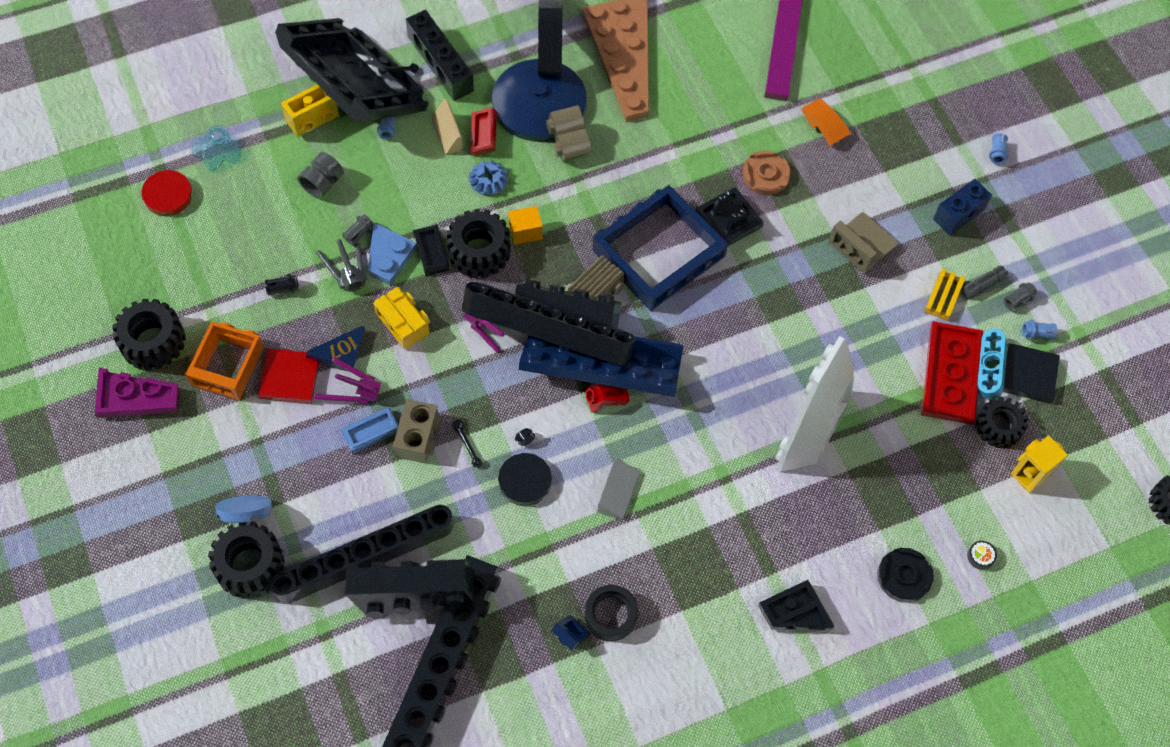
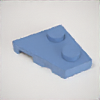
(388, 254)

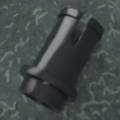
(282, 284)

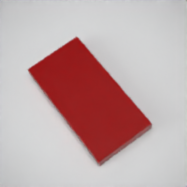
(952, 373)

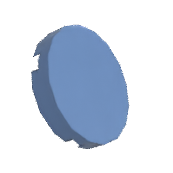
(242, 508)

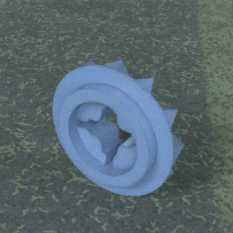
(482, 184)

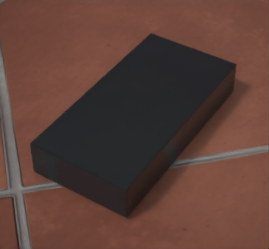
(431, 250)

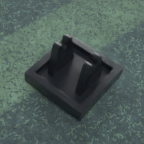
(730, 216)

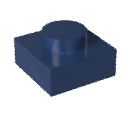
(570, 632)

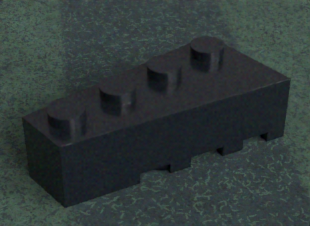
(409, 587)

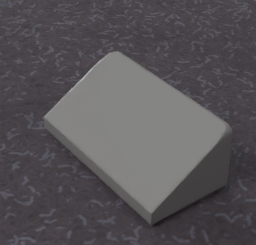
(618, 489)

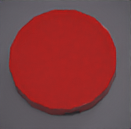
(166, 192)

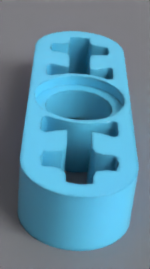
(988, 354)

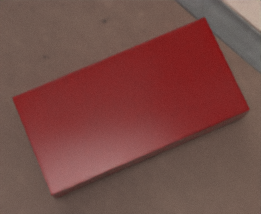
(483, 131)

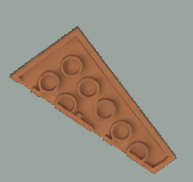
(621, 41)

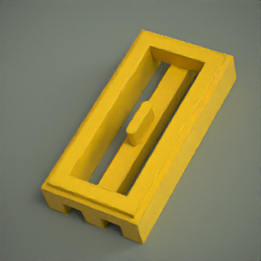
(951, 279)

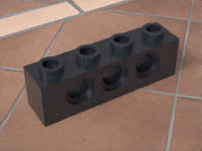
(440, 55)

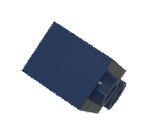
(962, 207)

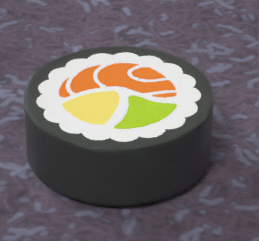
(982, 555)

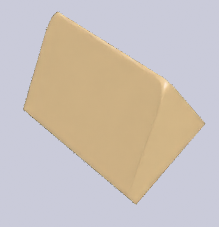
(447, 128)

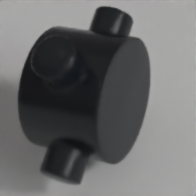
(524, 437)

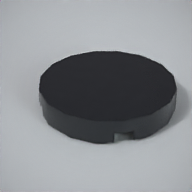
(525, 479)
(905, 575)

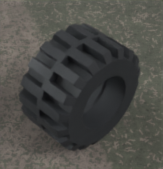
(478, 226)
(144, 317)
(237, 541)

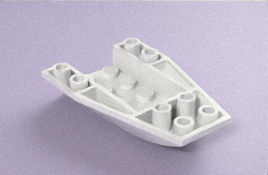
(822, 410)

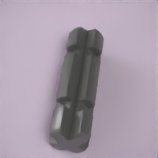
(985, 282)

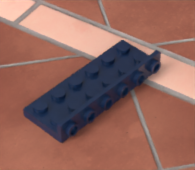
(652, 366)

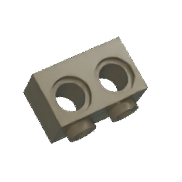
(411, 431)

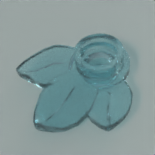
(215, 151)

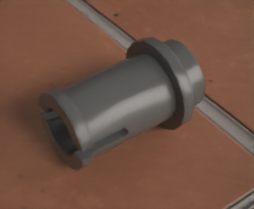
(358, 229)
(1025, 293)

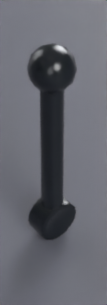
(413, 68)
(458, 426)

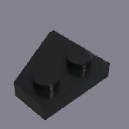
(796, 610)

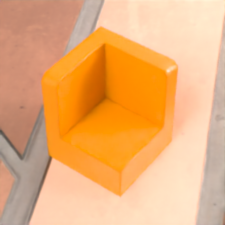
(525, 225)

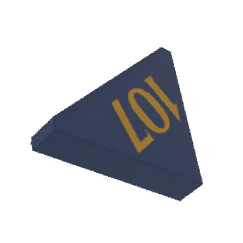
(342, 347)

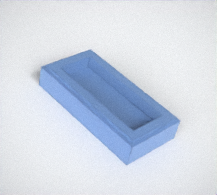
(370, 430)

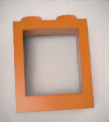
(216, 383)

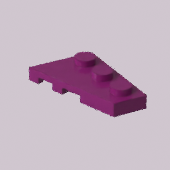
(132, 396)

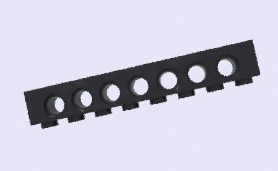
(437, 652)

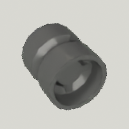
(319, 177)

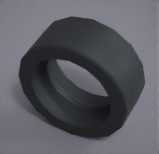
(623, 595)

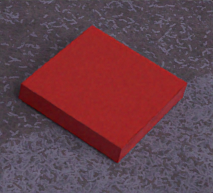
(288, 377)

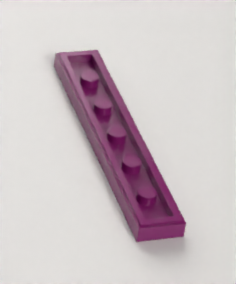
(783, 49)

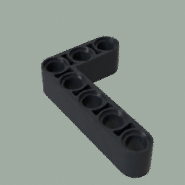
(550, 37)

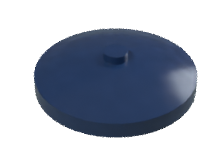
(527, 99)

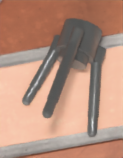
(351, 277)

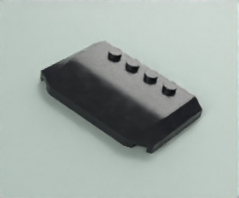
(347, 69)

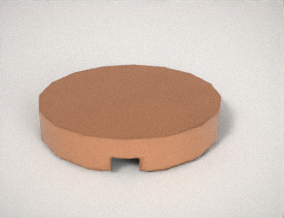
(766, 173)

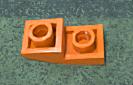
(821, 115)

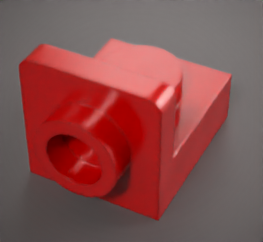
(603, 395)

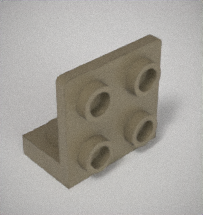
(862, 241)

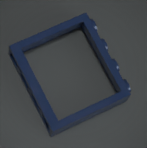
(681, 277)

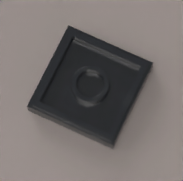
(1031, 373)

